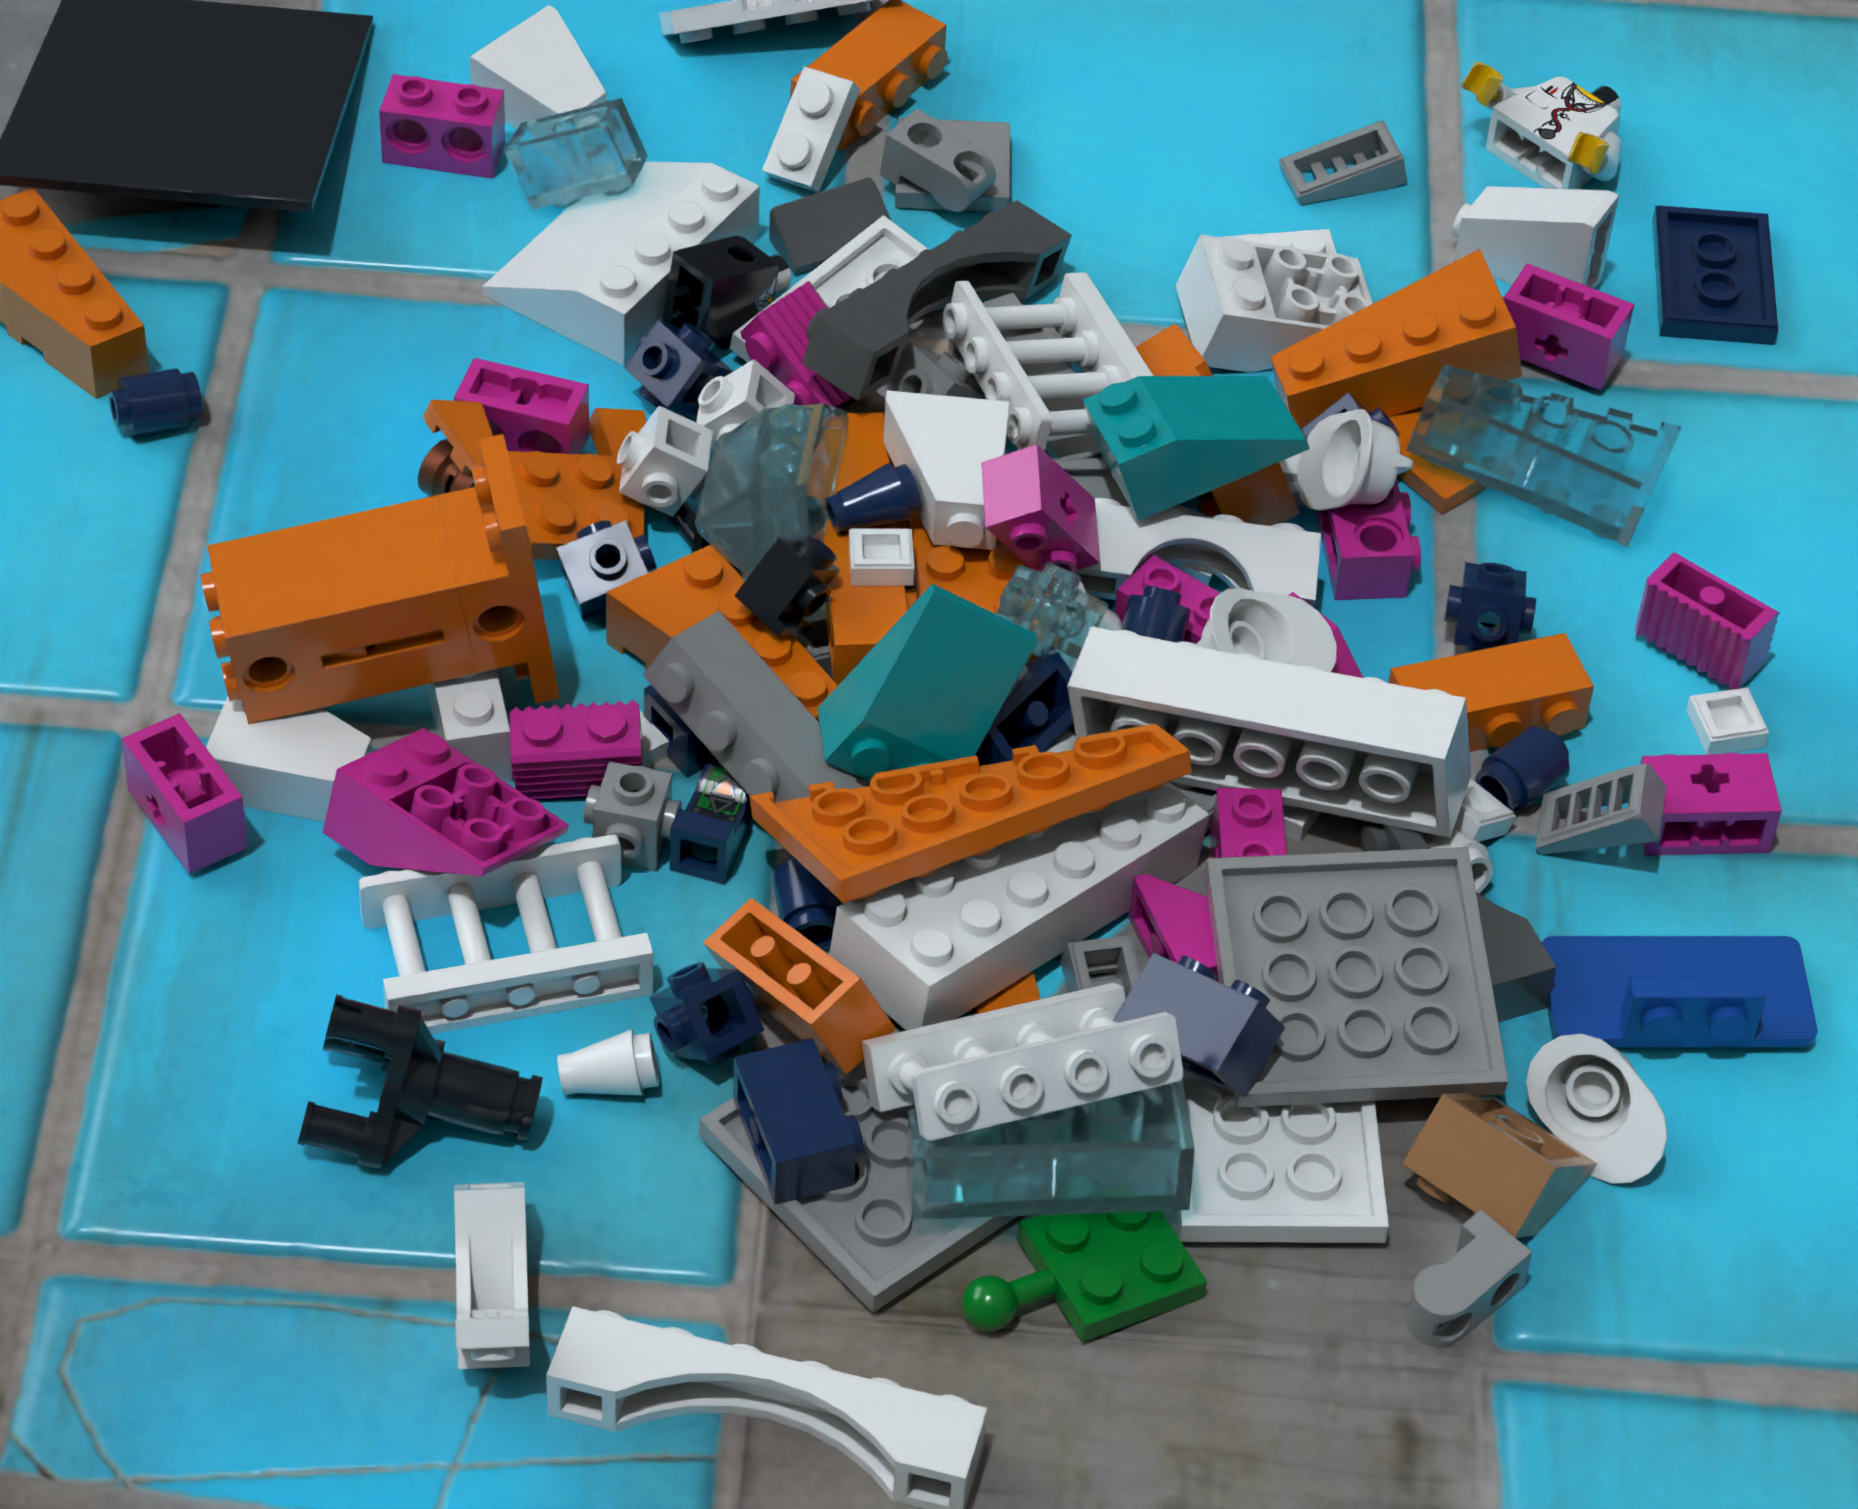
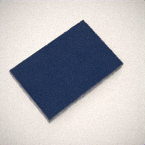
(1714, 275)

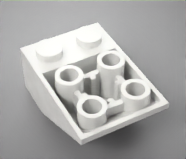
(1261, 298)

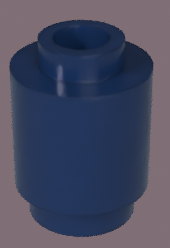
(156, 401)
(1157, 614)
(1525, 768)
(805, 902)

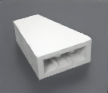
(537, 69)
(1541, 227)
(944, 448)
(286, 760)

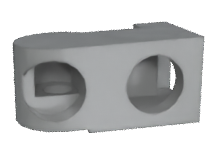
(936, 161)
(1470, 1286)

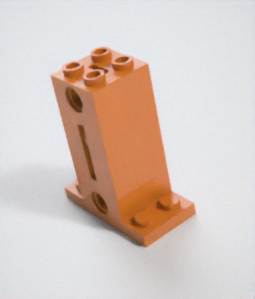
(382, 600)

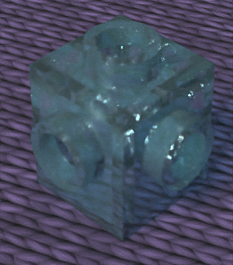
(1051, 608)

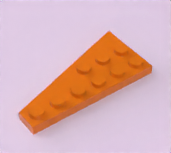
(956, 809)

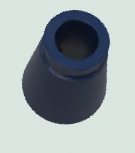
(875, 500)

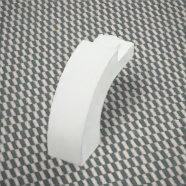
(491, 1276)

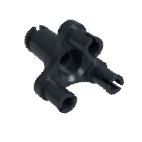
(417, 1086)

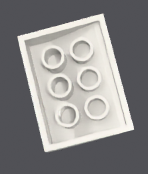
(608, 258)

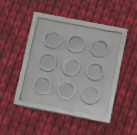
(1366, 968)
(865, 1227)

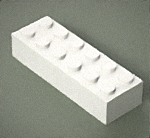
(1269, 724)
(994, 917)

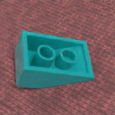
(1189, 435)
(924, 688)

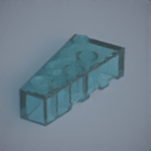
(1544, 450)
(1075, 1160)

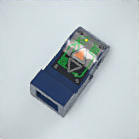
(714, 817)

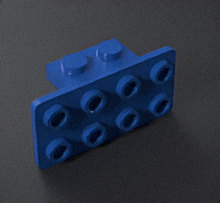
(1681, 991)

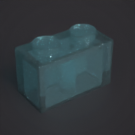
(577, 155)

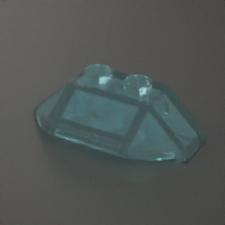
(771, 481)

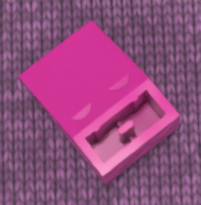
(433, 810)

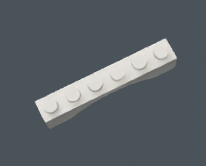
(631, 1372)

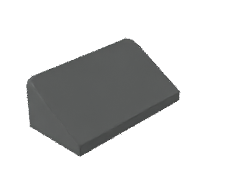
(822, 223)

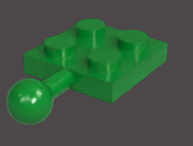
(1097, 1268)

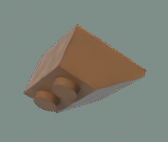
(1496, 1162)

